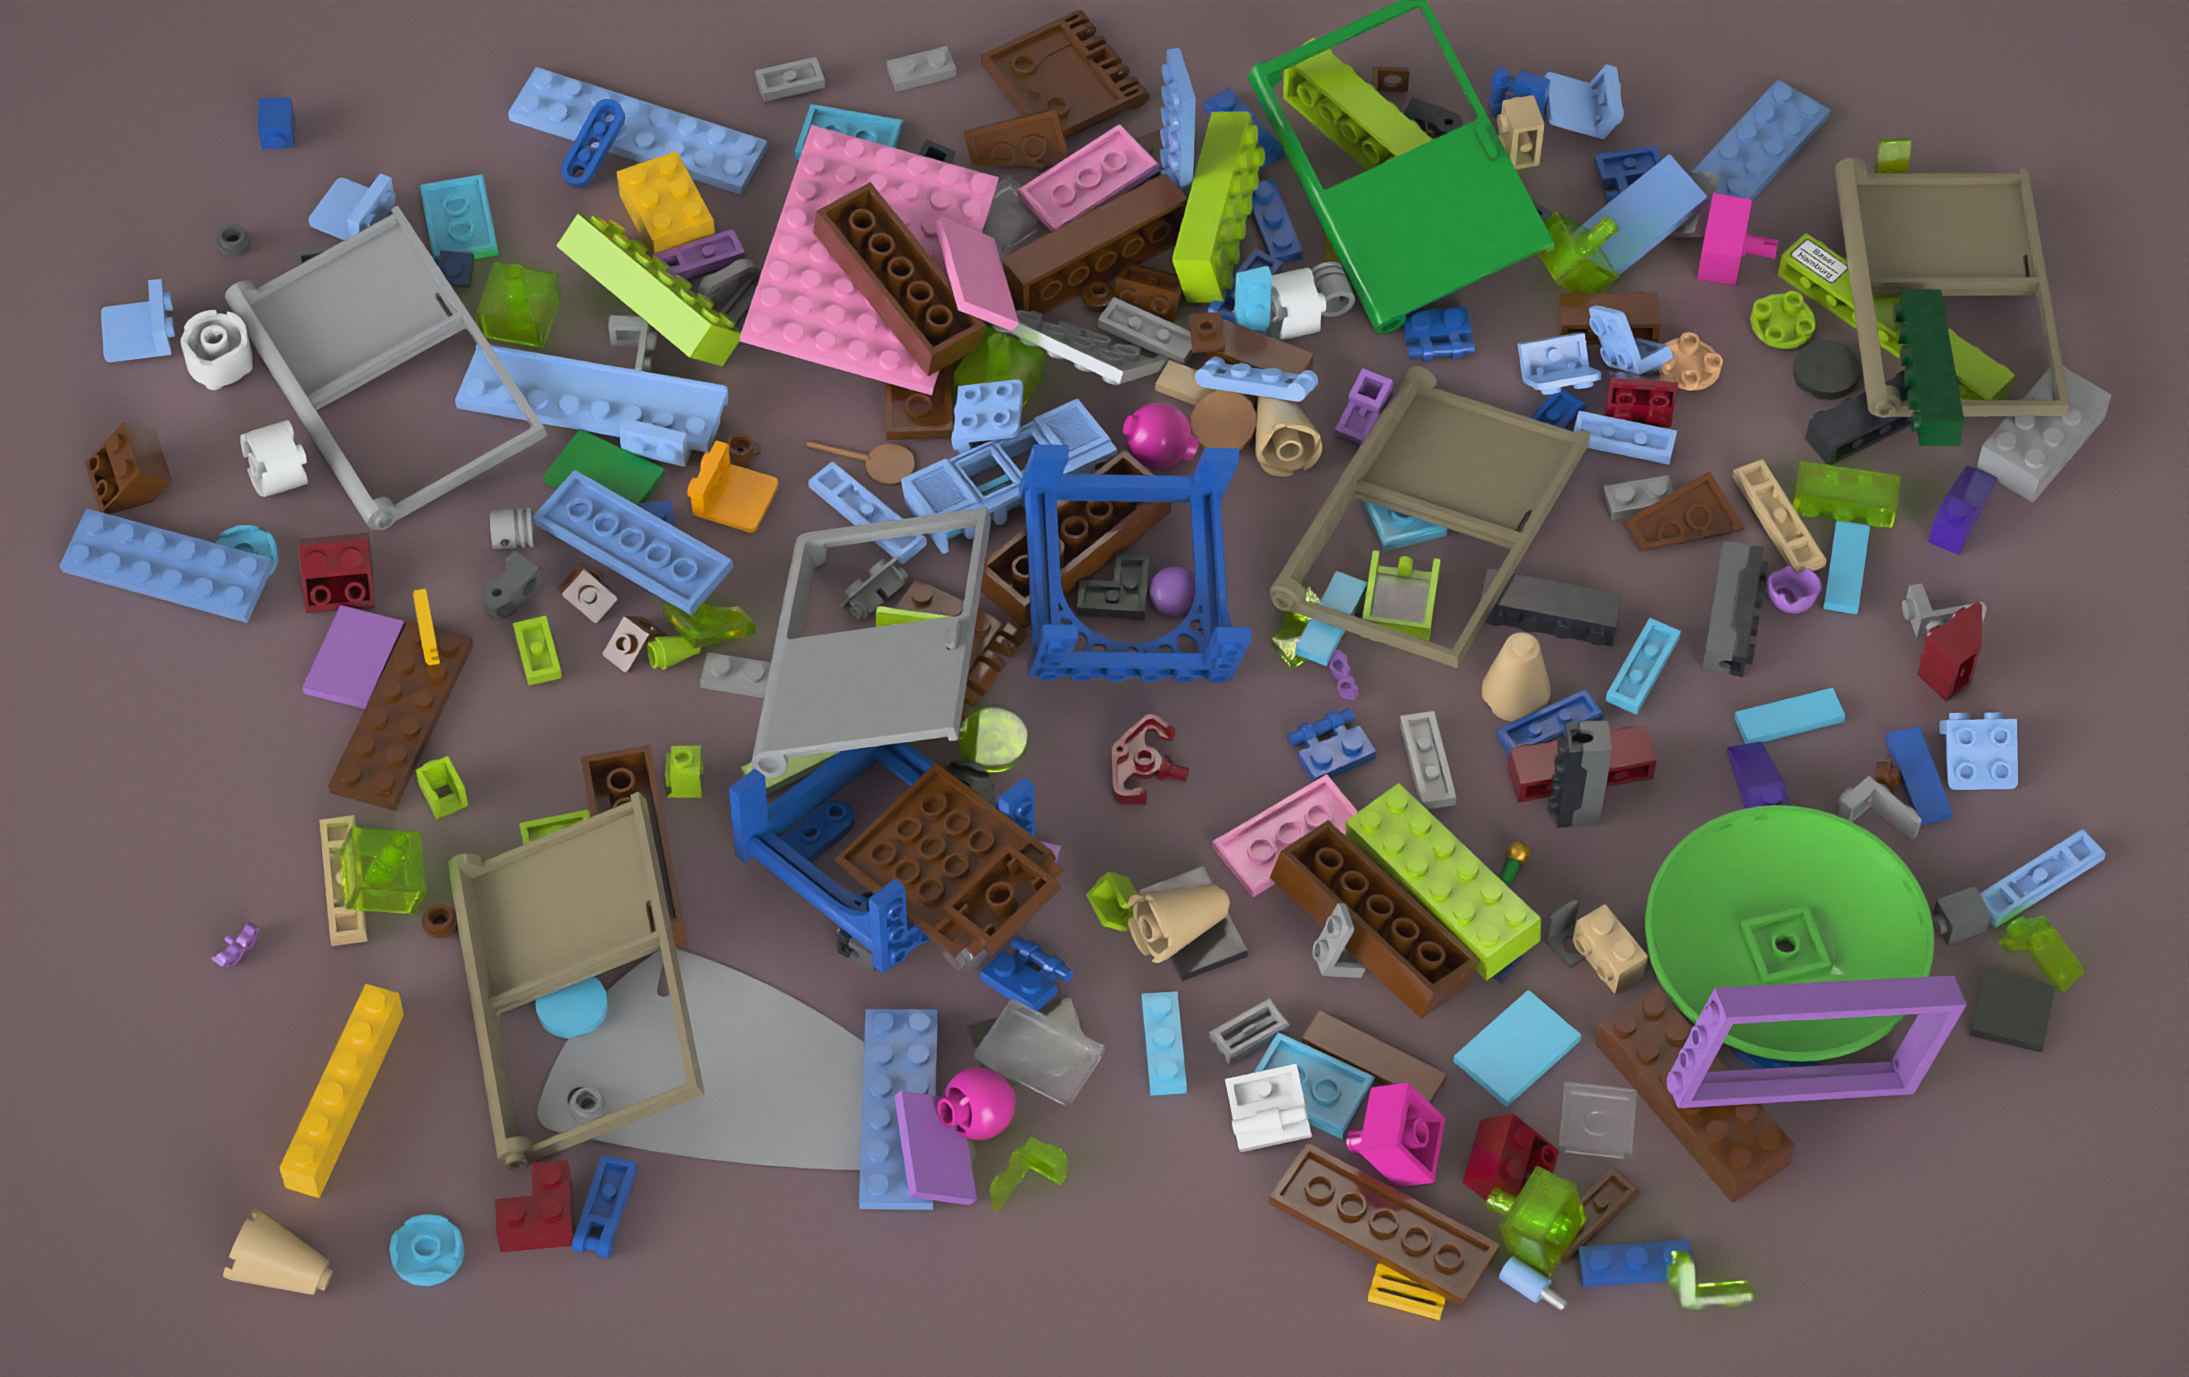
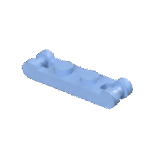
(1255, 381)

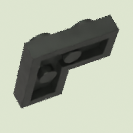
(1121, 597)

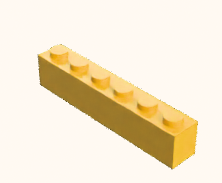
(342, 1091)

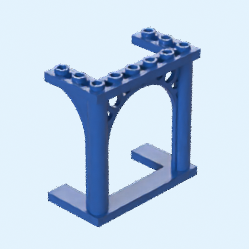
(1053, 643)
(874, 921)

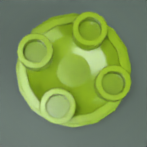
(1783, 320)

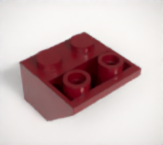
(1641, 398)
(337, 572)
(1952, 652)
(1506, 1156)

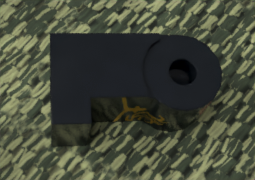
(1431, 118)

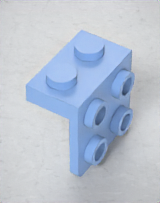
(1586, 106)
(353, 207)
(139, 328)
(1619, 346)
(1557, 363)
(987, 413)
(654, 442)
(1980, 751)

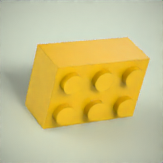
(664, 203)

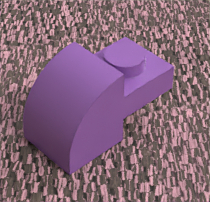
(1364, 406)

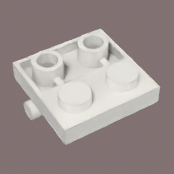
(1268, 1108)

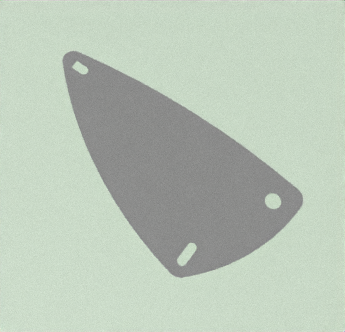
(772, 1071)

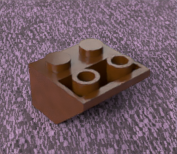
(128, 469)

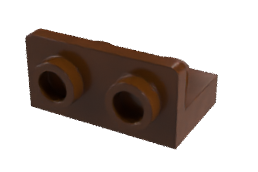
(1149, 290)

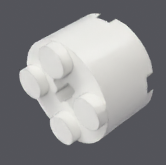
(1295, 305)
(216, 348)
(274, 459)

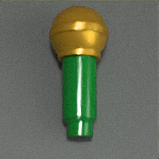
(1517, 855)

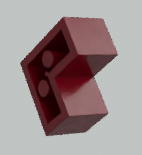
(538, 1219)

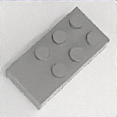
(2033, 449)

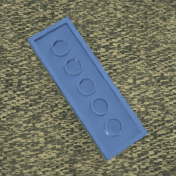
(1179, 122)
(1764, 141)
(633, 542)
(166, 565)
(897, 1057)

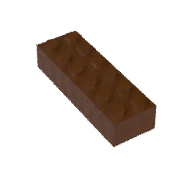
(1095, 246)
(898, 278)
(1088, 540)
(608, 784)
(1391, 929)
(1730, 1142)

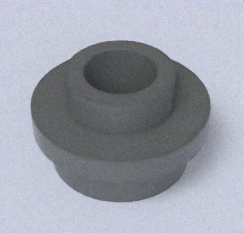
(233, 240)

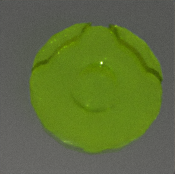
(993, 739)

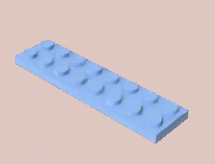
(649, 131)

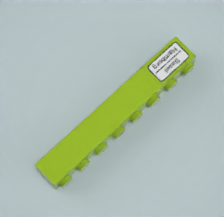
(1826, 279)

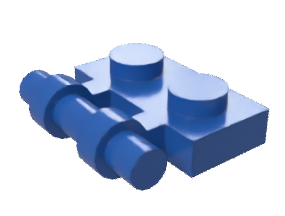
(1522, 85)
(1624, 167)
(1438, 326)
(1334, 755)
(1018, 981)

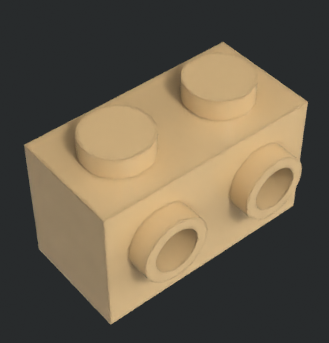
(1521, 131)
(1610, 949)

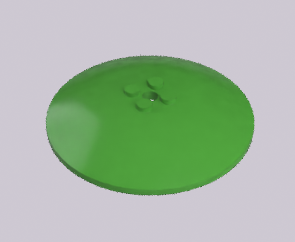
(1795, 880)

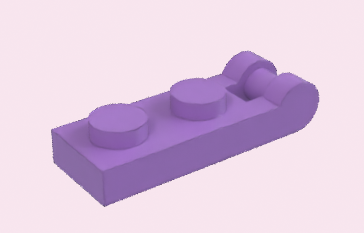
(703, 254)

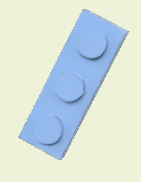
(1627, 437)

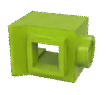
(683, 772)
(438, 774)
(1109, 897)

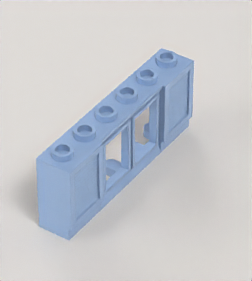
(947, 483)

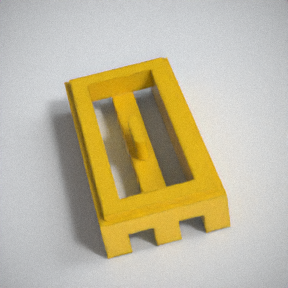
(426, 627)
(1400, 1302)

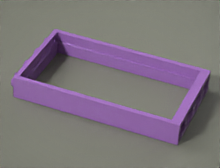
(1933, 998)

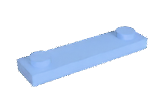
(862, 508)
(2041, 876)

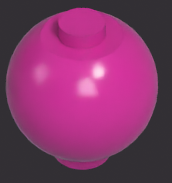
(1159, 436)
(978, 1102)

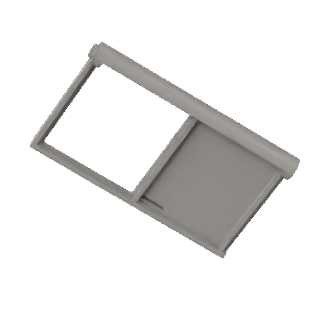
(351, 321)
(871, 681)

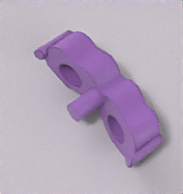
(1341, 670)
(237, 947)

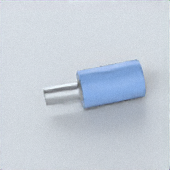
(1531, 1283)

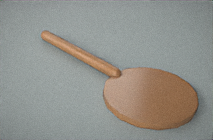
(883, 464)

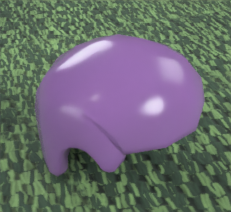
(1793, 590)
(1172, 591)

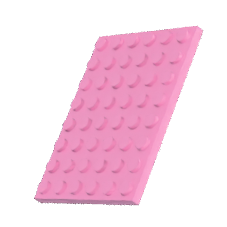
(805, 297)

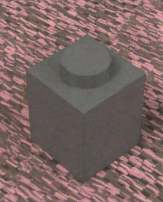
(1960, 916)

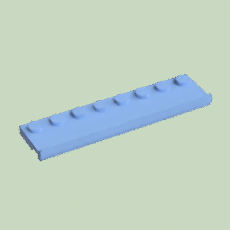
(593, 395)

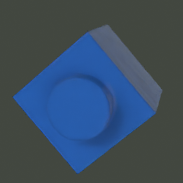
(276, 123)

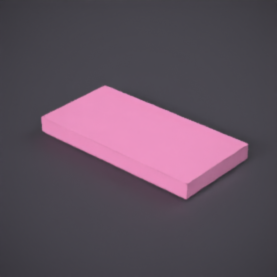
(1088, 178)
(976, 273)
(1256, 844)

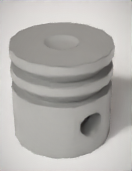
(1334, 285)
(512, 528)

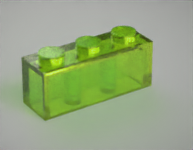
(1846, 494)

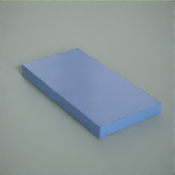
(1649, 212)

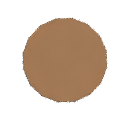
(1224, 420)

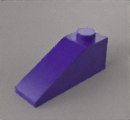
(1961, 509)
(1757, 776)

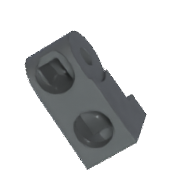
(512, 588)

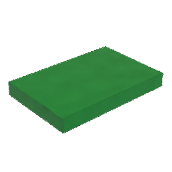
(607, 465)

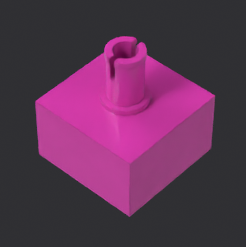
(1729, 241)
(1400, 1135)

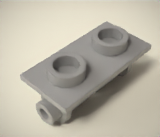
(883, 578)

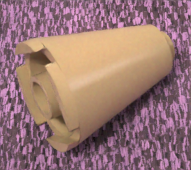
(1285, 437)
(1517, 679)
(1174, 917)
(276, 1258)

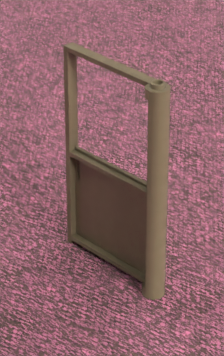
(1948, 236)
(1450, 467)
(550, 921)

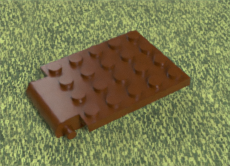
(962, 861)

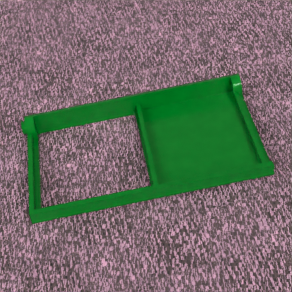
(1424, 216)

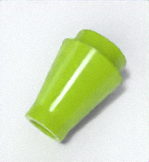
(669, 650)

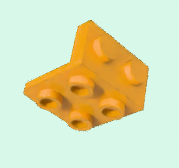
(730, 492)

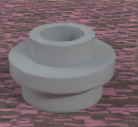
(587, 1096)

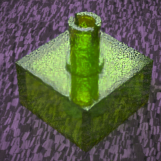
(1577, 258)
(518, 304)
(1002, 360)
(383, 870)
(1540, 1220)

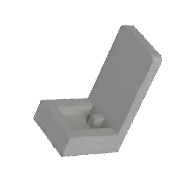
(634, 332)
(1920, 613)
(1878, 797)
(1330, 948)

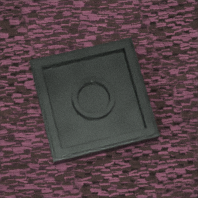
(2012, 1010)

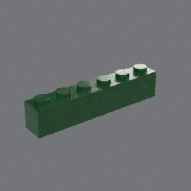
(1929, 367)

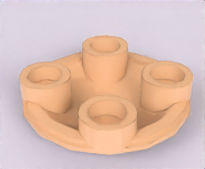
(1692, 363)

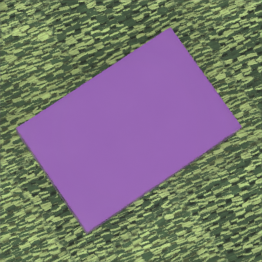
(353, 657)
(933, 1154)

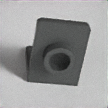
(1561, 927)

